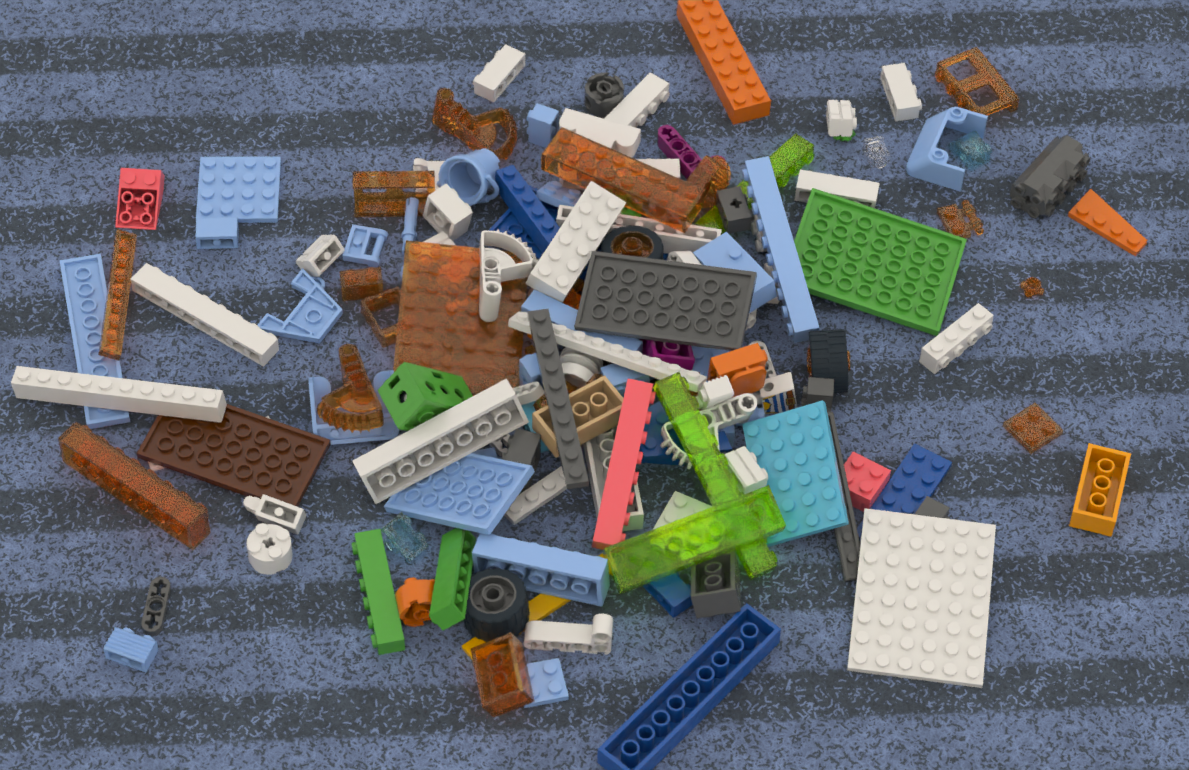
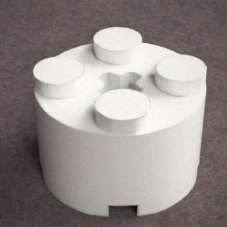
(269, 548)

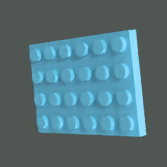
(800, 468)

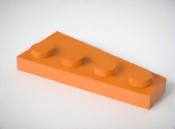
(1105, 221)

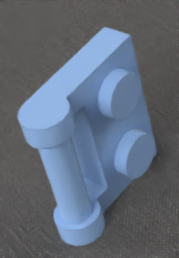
(358, 244)

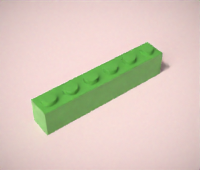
(452, 578)
(379, 592)

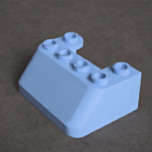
(320, 387)

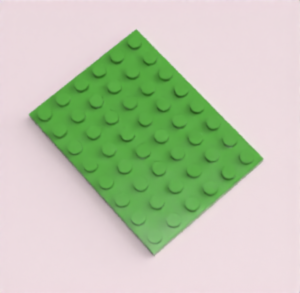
(877, 261)

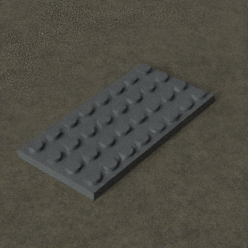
(666, 301)

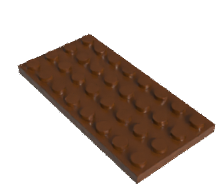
(239, 454)

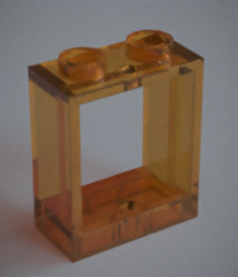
(374, 303)

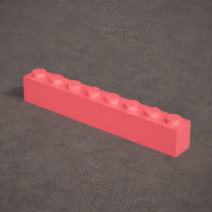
(622, 464)

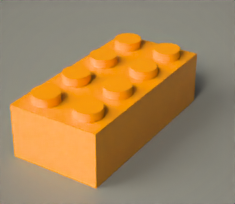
(1100, 490)

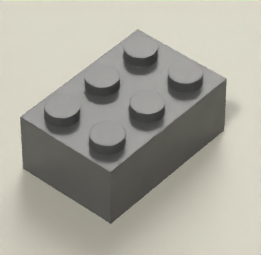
(716, 586)

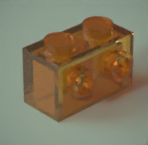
(360, 283)

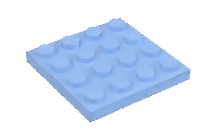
(239, 188)

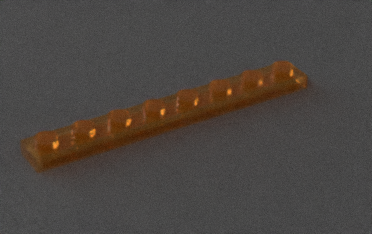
(117, 295)

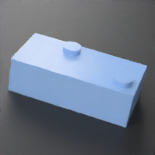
(727, 253)

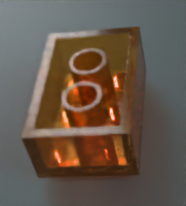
(502, 675)

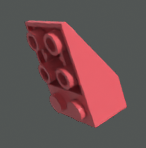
(139, 198)

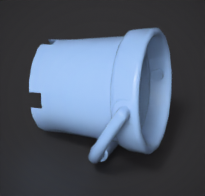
(471, 175)

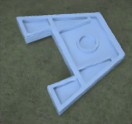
(310, 318)

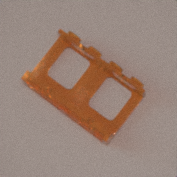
(985, 76)
(392, 201)

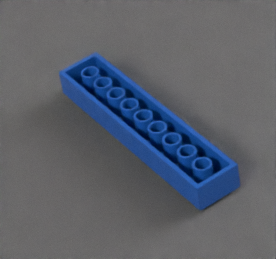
(691, 693)

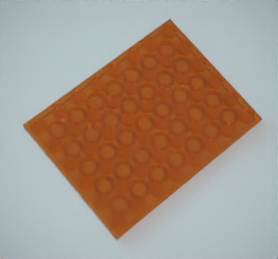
(442, 320)

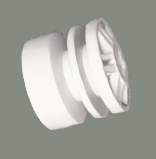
(579, 366)

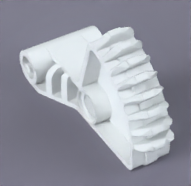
(500, 267)
(720, 416)

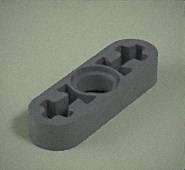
(154, 598)

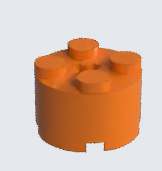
(415, 601)

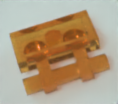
(954, 222)

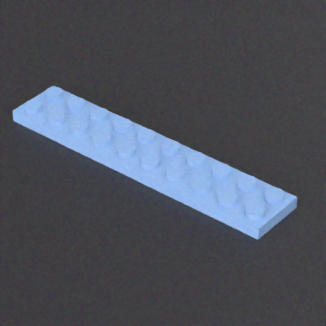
(85, 301)

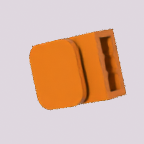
(743, 367)

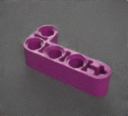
(676, 147)

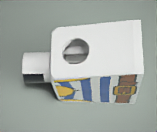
(777, 394)

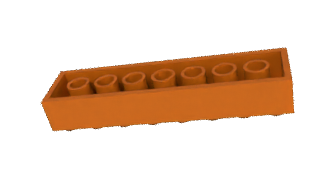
(724, 60)

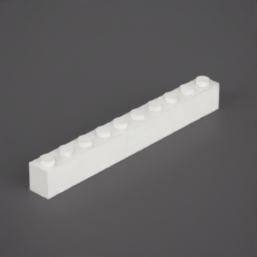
(119, 394)

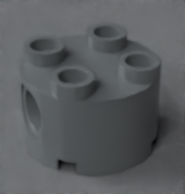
(603, 94)

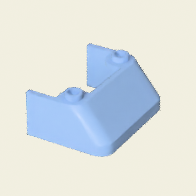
(931, 162)

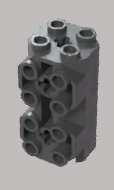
(1049, 176)

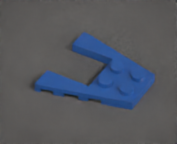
(652, 448)

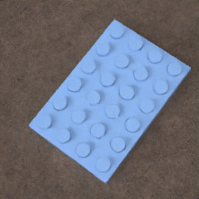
(464, 494)

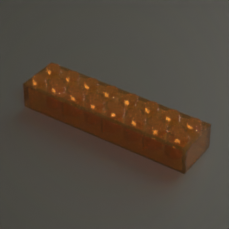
(636, 183)
(134, 485)

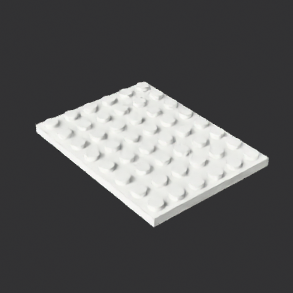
(922, 598)

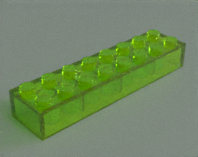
(694, 539)

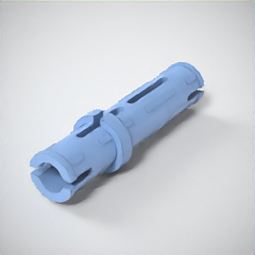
(410, 222)

